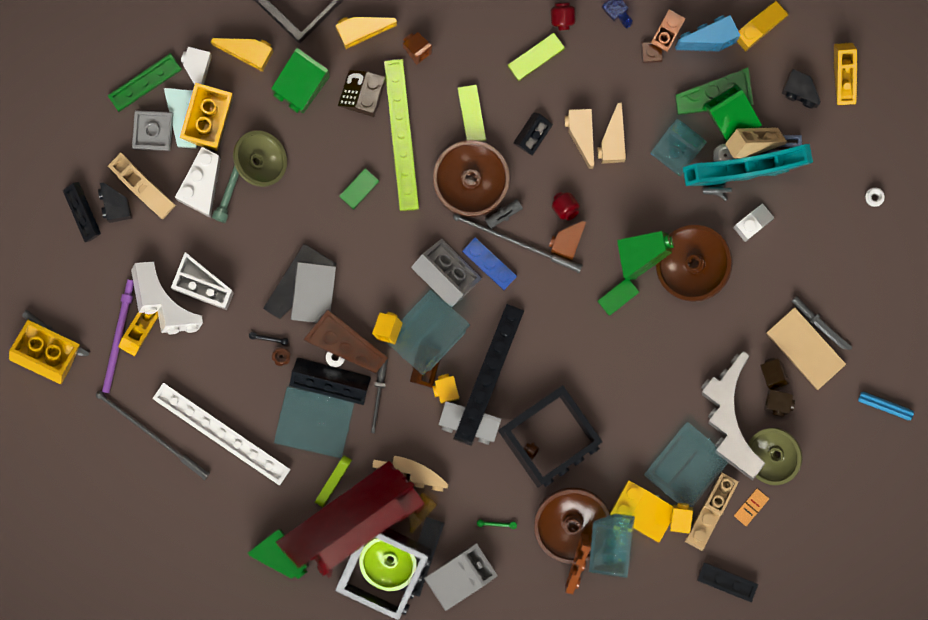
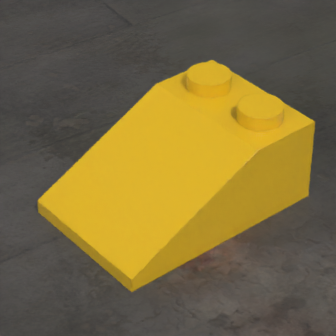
(650, 511)

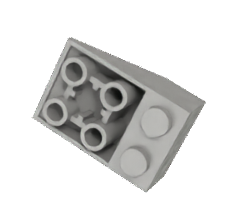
(460, 576)

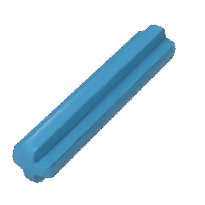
(886, 406)

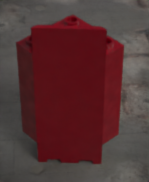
(352, 520)

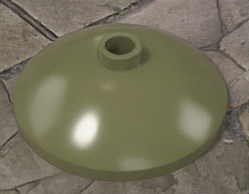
(266, 152)
(776, 469)

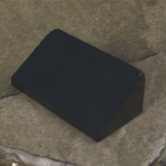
(533, 133)

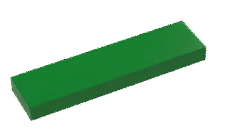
(144, 82)

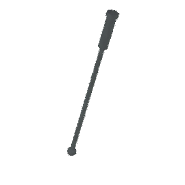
(555, 258)
(184, 459)

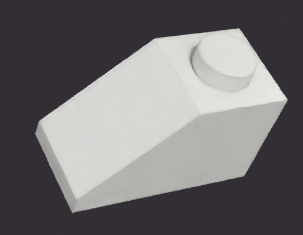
(196, 64)
(753, 222)

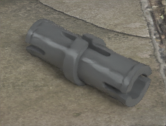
(503, 214)

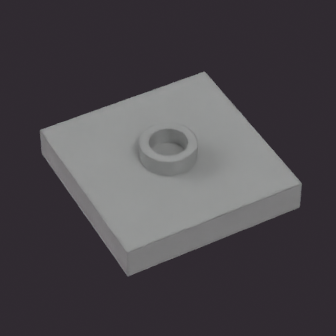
(152, 130)

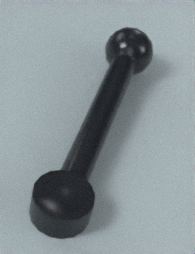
(252, 335)

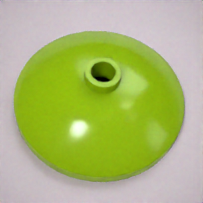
(383, 572)

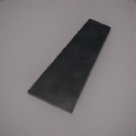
(282, 297)

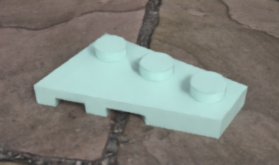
(178, 104)

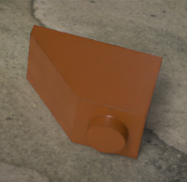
(417, 47)
(567, 240)

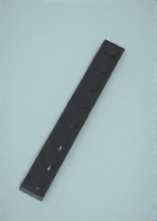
(488, 375)

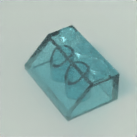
(612, 545)

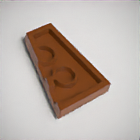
(578, 564)

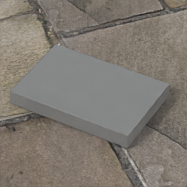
(312, 291)

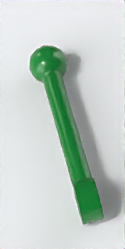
(512, 525)

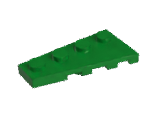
(694, 99)

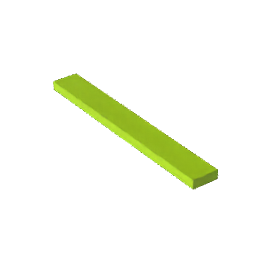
(401, 135)

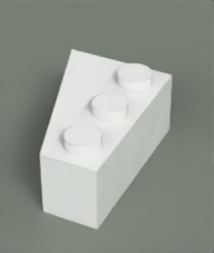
(200, 183)
(200, 284)

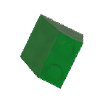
(300, 81)
(732, 112)
(643, 252)
(272, 556)

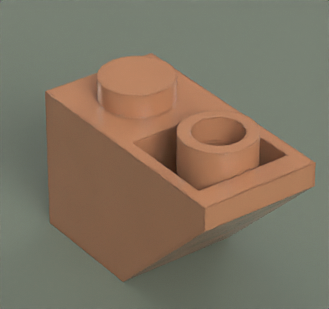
(668, 30)

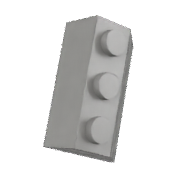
(446, 272)
(451, 418)

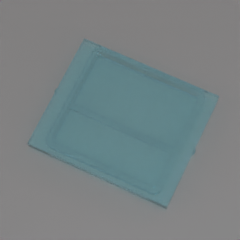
(429, 332)
(314, 422)
(686, 466)

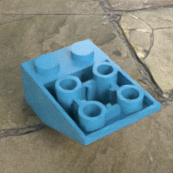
(710, 37)

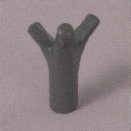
(717, 191)

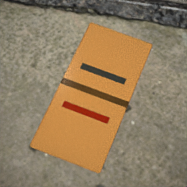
(751, 507)

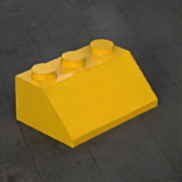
(206, 116)
(43, 352)

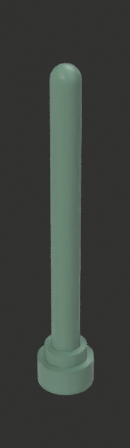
(220, 213)

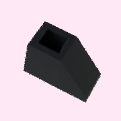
(801, 88)
(115, 204)

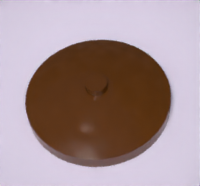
(471, 178)
(697, 264)
(563, 519)

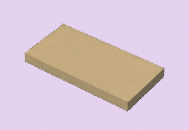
(806, 348)

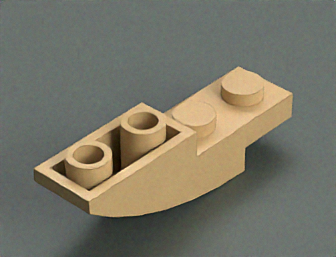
(141, 186)
(419, 473)
(711, 511)

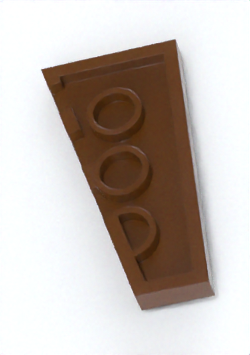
(341, 340)

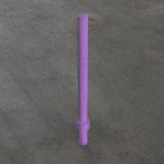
(126, 299)

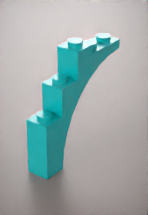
(747, 168)

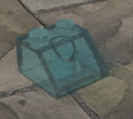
(678, 147)

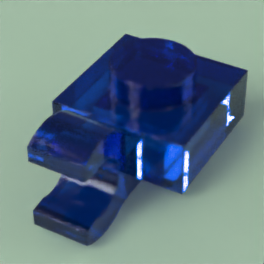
(617, 9)

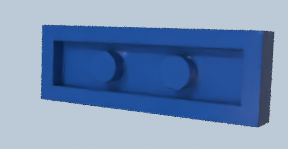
(489, 264)

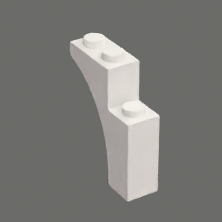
(153, 298)

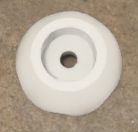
(719, 153)

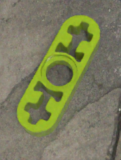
(333, 481)

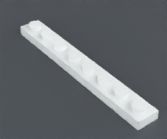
(221, 434)

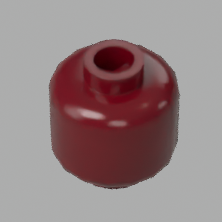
(563, 16)
(565, 206)

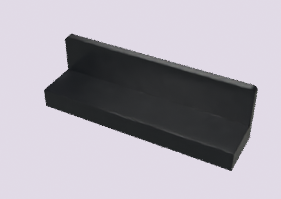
(330, 381)
(429, 537)

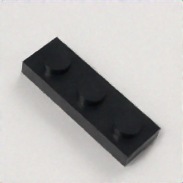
(81, 211)
(727, 582)

